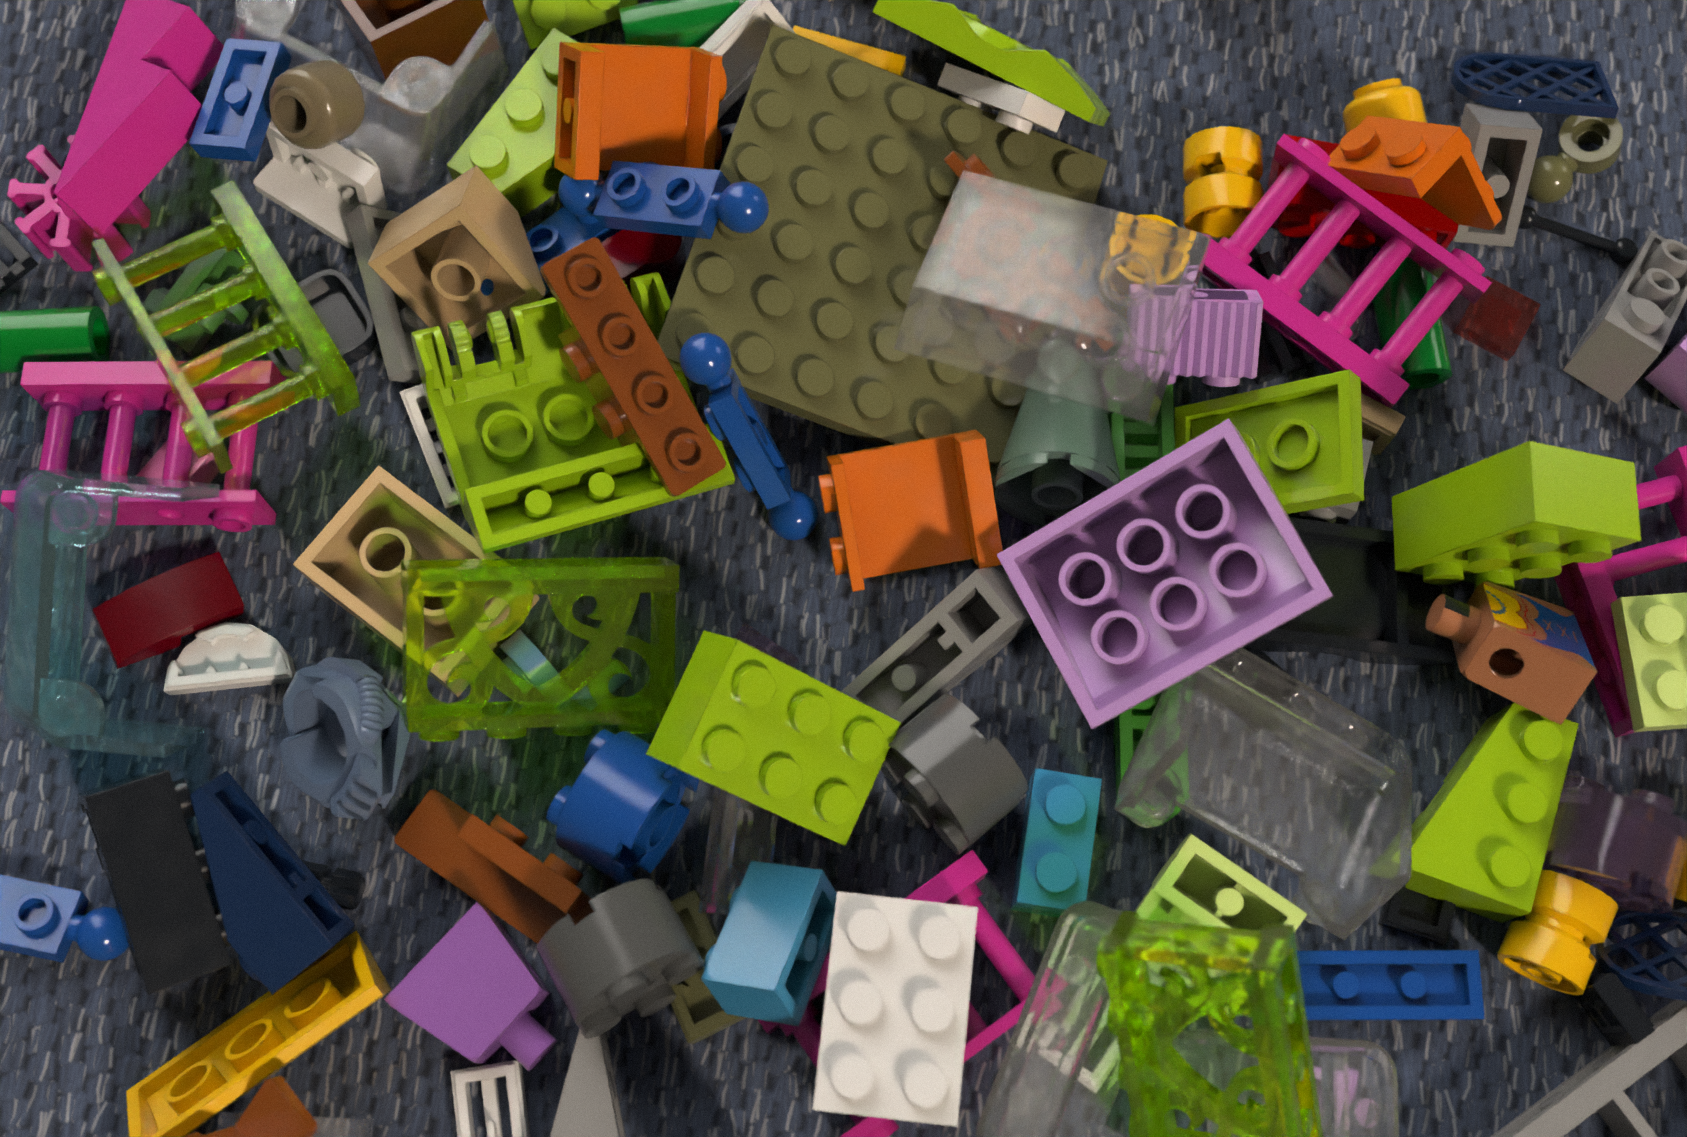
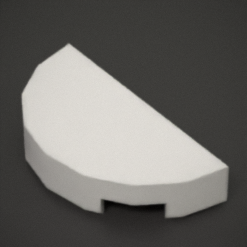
(229, 659)

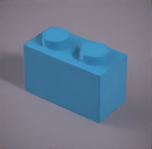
(1055, 842)
(772, 943)

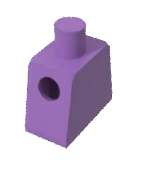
(477, 993)

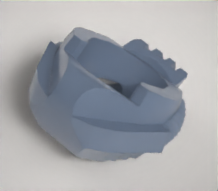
(343, 737)

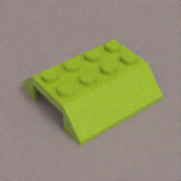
(526, 431)

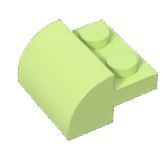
(1654, 658)
(1211, 890)

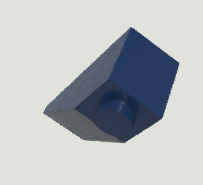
(266, 894)

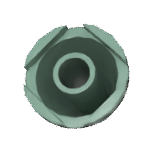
(1054, 459)

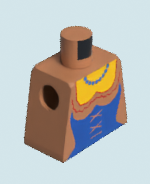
(1517, 647)

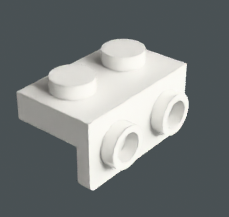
(320, 183)

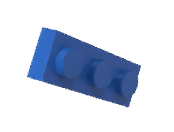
(1391, 985)

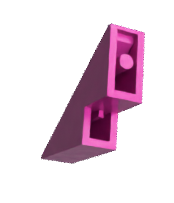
(137, 109)

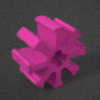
(54, 231)

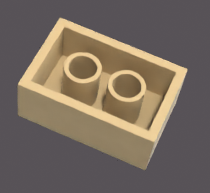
(361, 557)

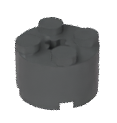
(953, 773)
(619, 956)

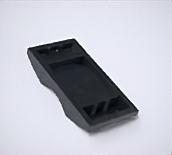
(1373, 608)

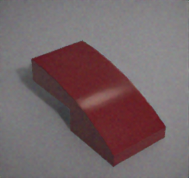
(167, 607)

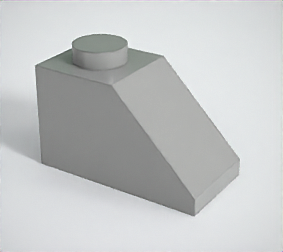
(1506, 152)

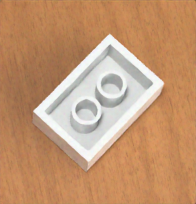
(896, 1009)

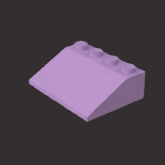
(1164, 574)

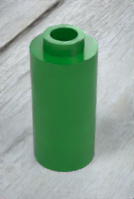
(675, 21)
(53, 336)
(1429, 361)

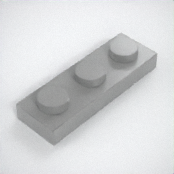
(390, 314)

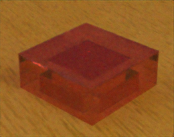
(1497, 320)

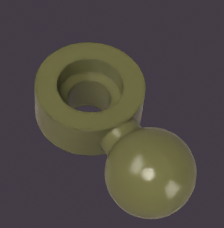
(1554, 174)

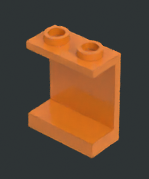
(636, 107)
(911, 506)

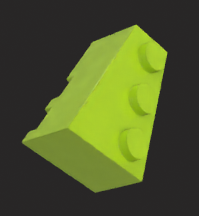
(518, 133)
(1494, 816)

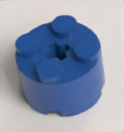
(621, 807)

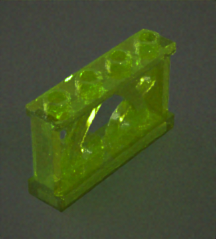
(463, 591)
(1261, 985)

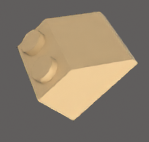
(449, 246)

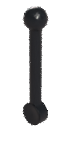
(1621, 251)

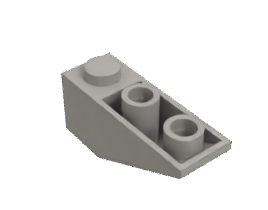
(1633, 320)

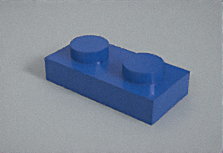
(237, 100)

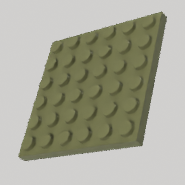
(850, 217)

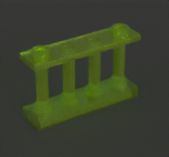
(260, 277)

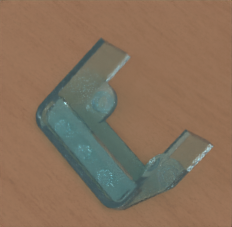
(52, 527)

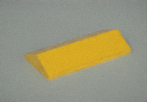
(256, 1042)

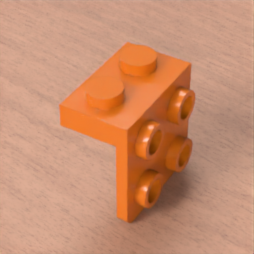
(1419, 163)

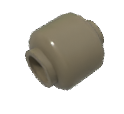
(316, 104)

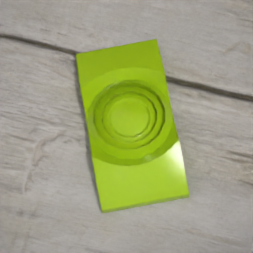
(997, 53)

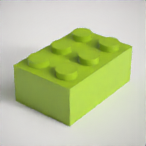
(1516, 516)
(774, 736)

